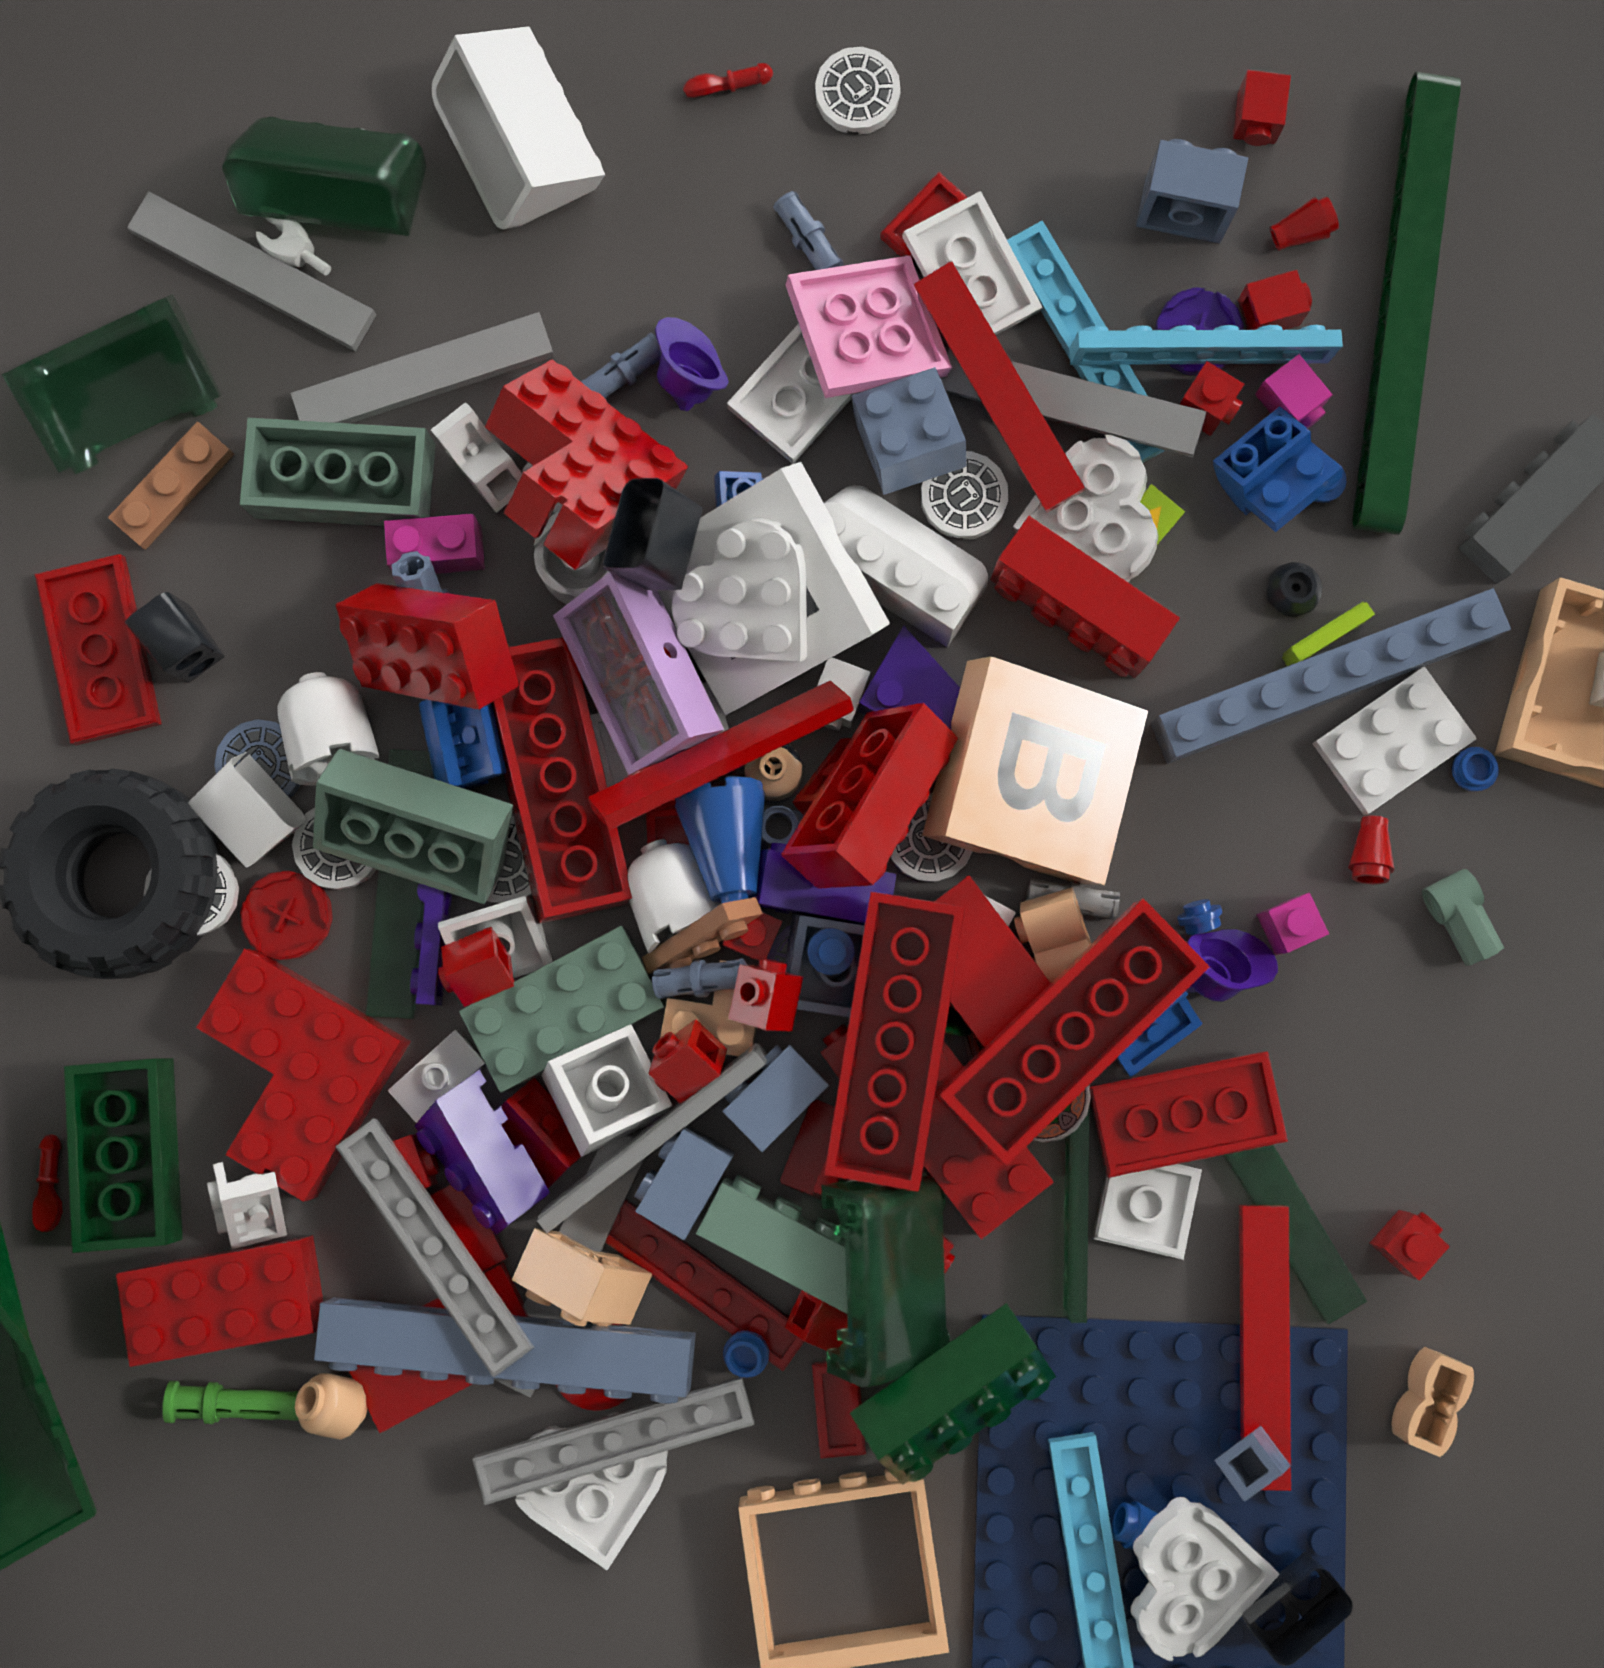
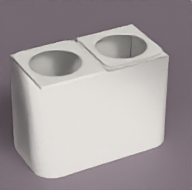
(247, 810)

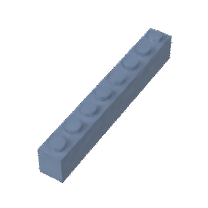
(1330, 676)
(564, 1354)

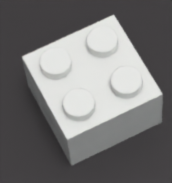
(605, 1090)

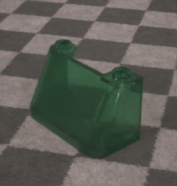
(114, 384)
(890, 1279)

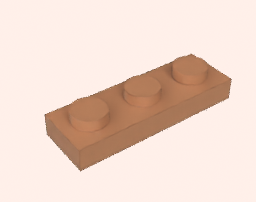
(171, 485)
(703, 936)

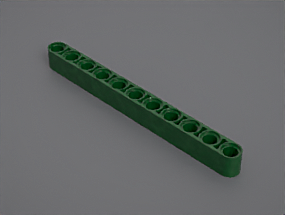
(1406, 304)

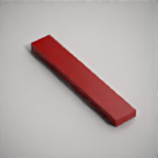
(999, 387)
(720, 754)
(702, 1282)
(1265, 1328)

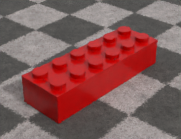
(551, 772)
(1072, 1031)
(894, 1041)

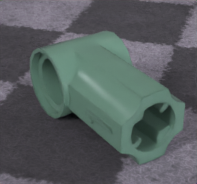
(1458, 905)

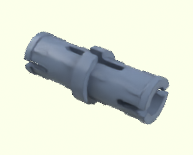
(807, 233)
(625, 367)
(696, 979)

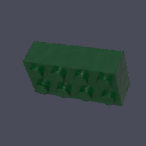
(123, 1155)
(953, 1396)

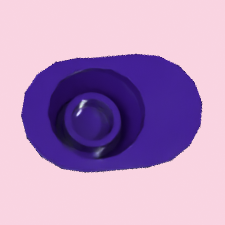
(688, 363)
(1235, 963)

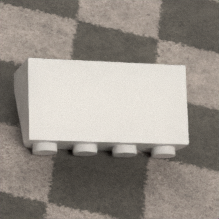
(513, 126)
(908, 563)

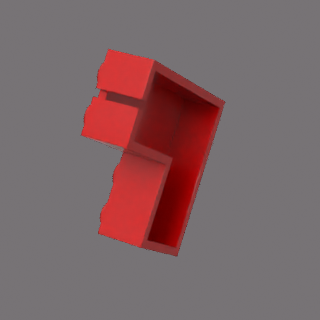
(579, 458)
(324, 1065)

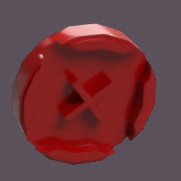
(286, 915)

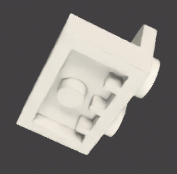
(247, 1208)

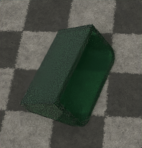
(326, 175)

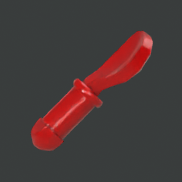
(708, 83)
(47, 1204)

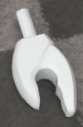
(292, 246)

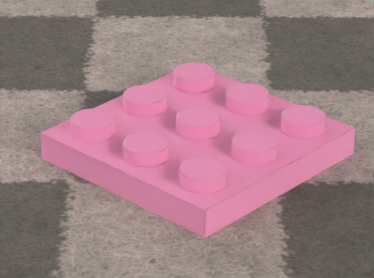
(865, 325)

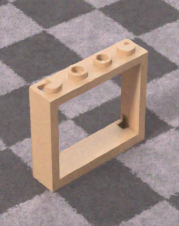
(853, 1648)

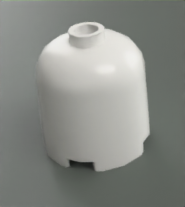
(318, 720)
(666, 891)

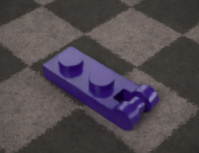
(425, 980)

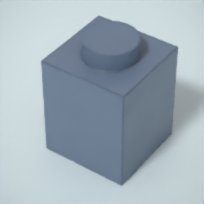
(1252, 1463)

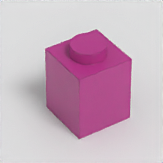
(1296, 391)
(1292, 924)

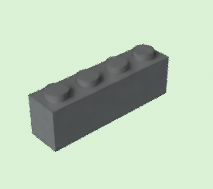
(1540, 503)

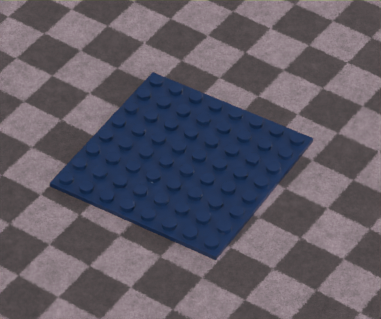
(1161, 1415)

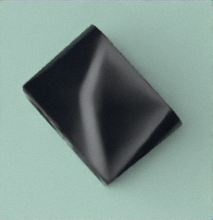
(652, 535)
(175, 637)
(1318, 1614)

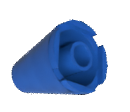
(725, 835)

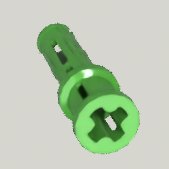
(215, 1402)

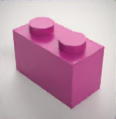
(449, 541)

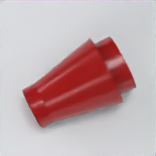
(1306, 224)
(1372, 852)

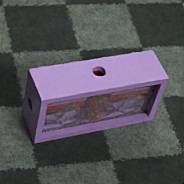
(637, 671)

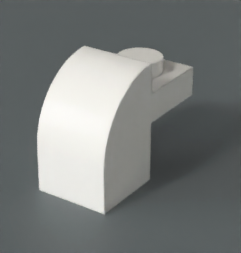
(478, 456)

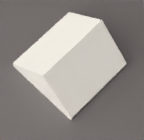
(516, 928)

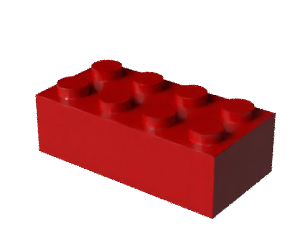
(1082, 598)
(428, 645)
(870, 797)
(969, 1174)
(220, 1300)

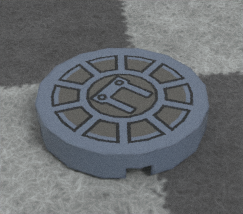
(265, 745)

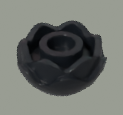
(1284, 598)

